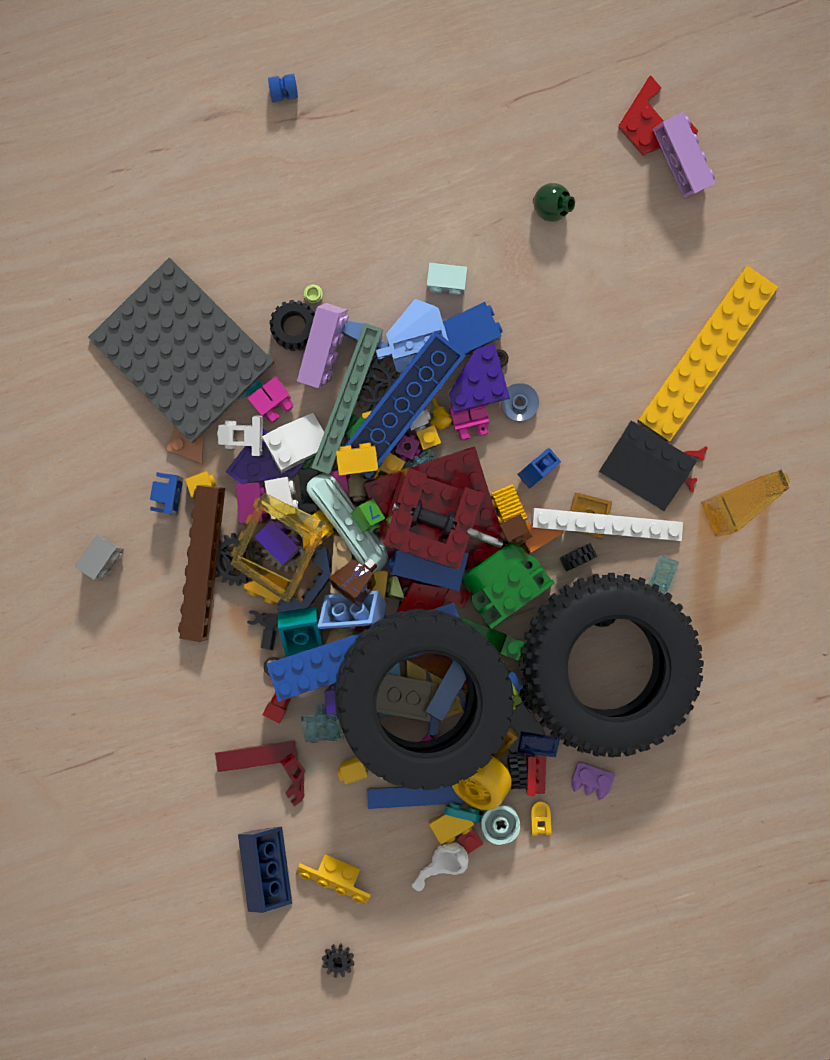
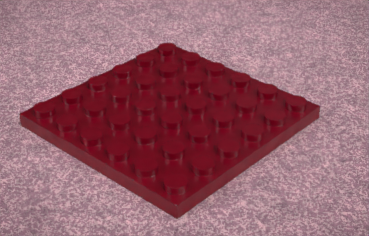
(457, 470)

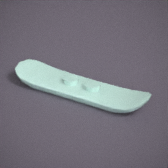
(337, 508)

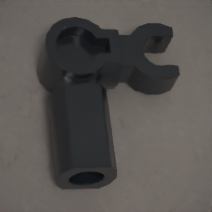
(270, 621)

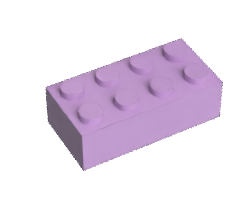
(684, 155)
(322, 345)

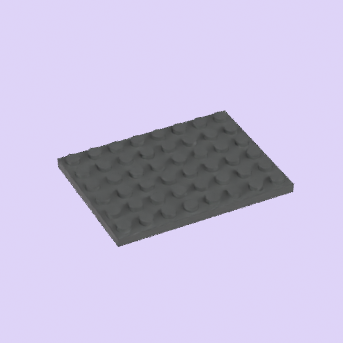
(181, 350)

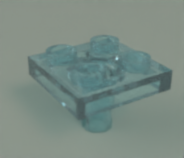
(321, 726)

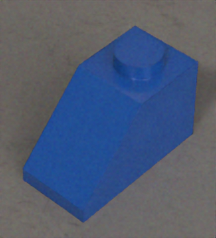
(539, 468)

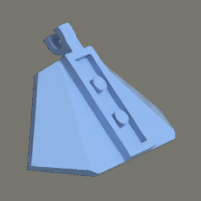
(411, 333)

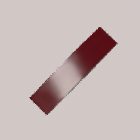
(254, 756)

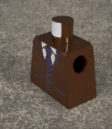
(355, 580)

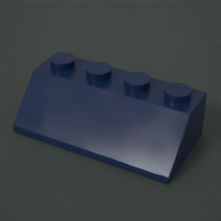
(265, 869)

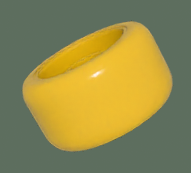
(486, 787)

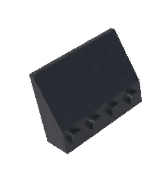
(647, 465)

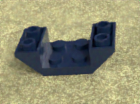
(322, 560)

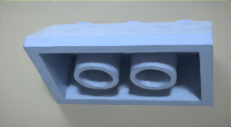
(341, 612)

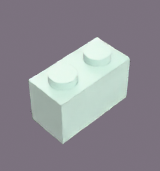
(446, 278)

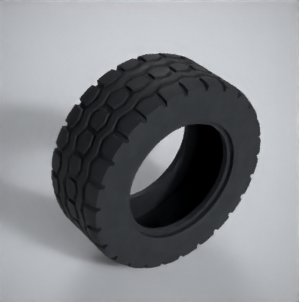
(461, 749)

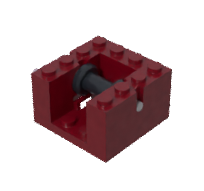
(423, 509)

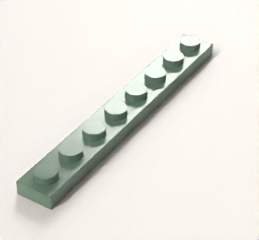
(347, 398)

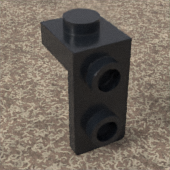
(306, 503)

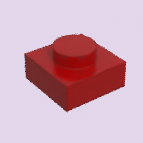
(470, 841)

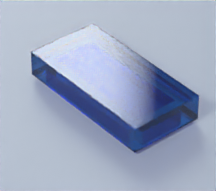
(538, 744)

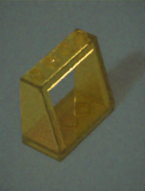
(738, 506)
(300, 521)

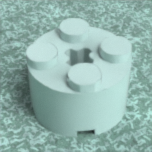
(501, 834)

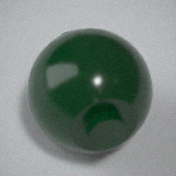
(553, 202)

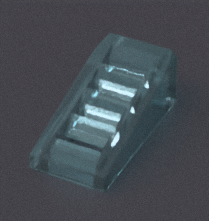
(674, 564)

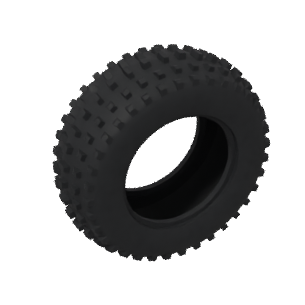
(660, 703)

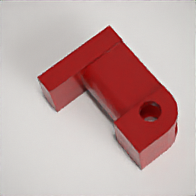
(276, 710)

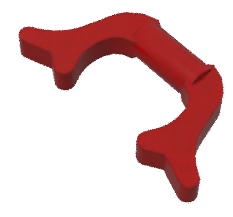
(699, 454)

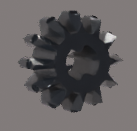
(330, 963)

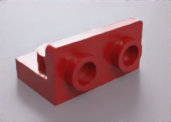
(535, 774)

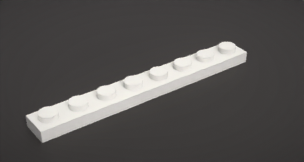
(606, 524)

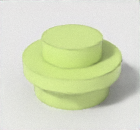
(313, 294)

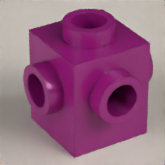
(406, 455)

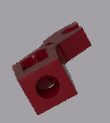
(297, 786)

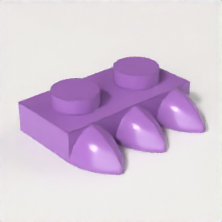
(592, 778)

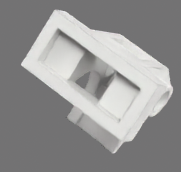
(252, 435)

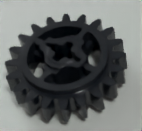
(381, 383)
(224, 553)

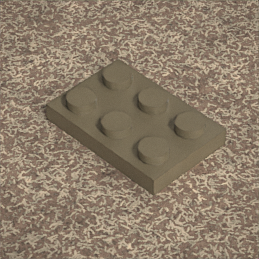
(405, 697)

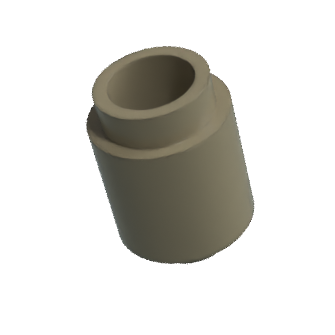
(357, 488)

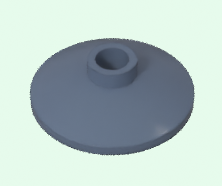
(530, 400)

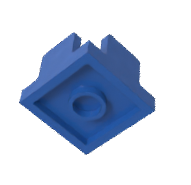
(167, 493)

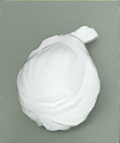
(447, 859)

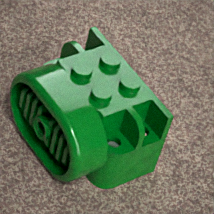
(505, 583)

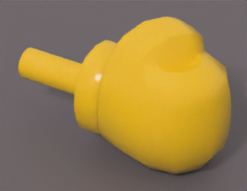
(441, 416)

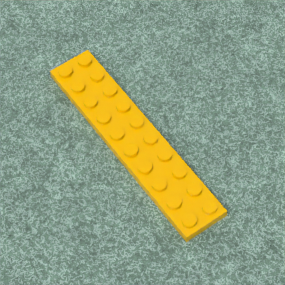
(707, 353)

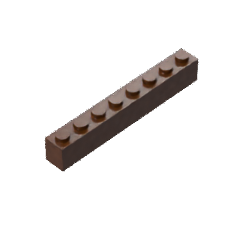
(202, 563)

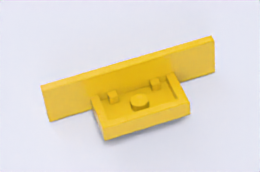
(337, 876)

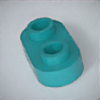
(470, 814)

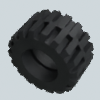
(281, 315)

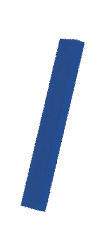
(405, 797)

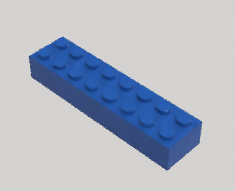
(407, 396)

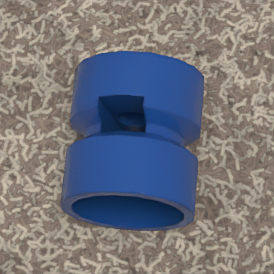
(282, 87)

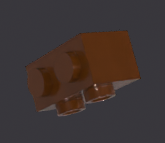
(515, 531)

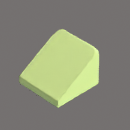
(394, 589)

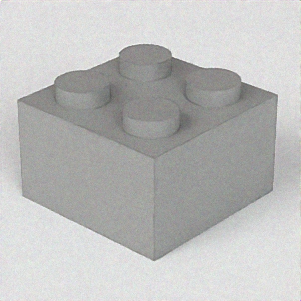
(99, 558)

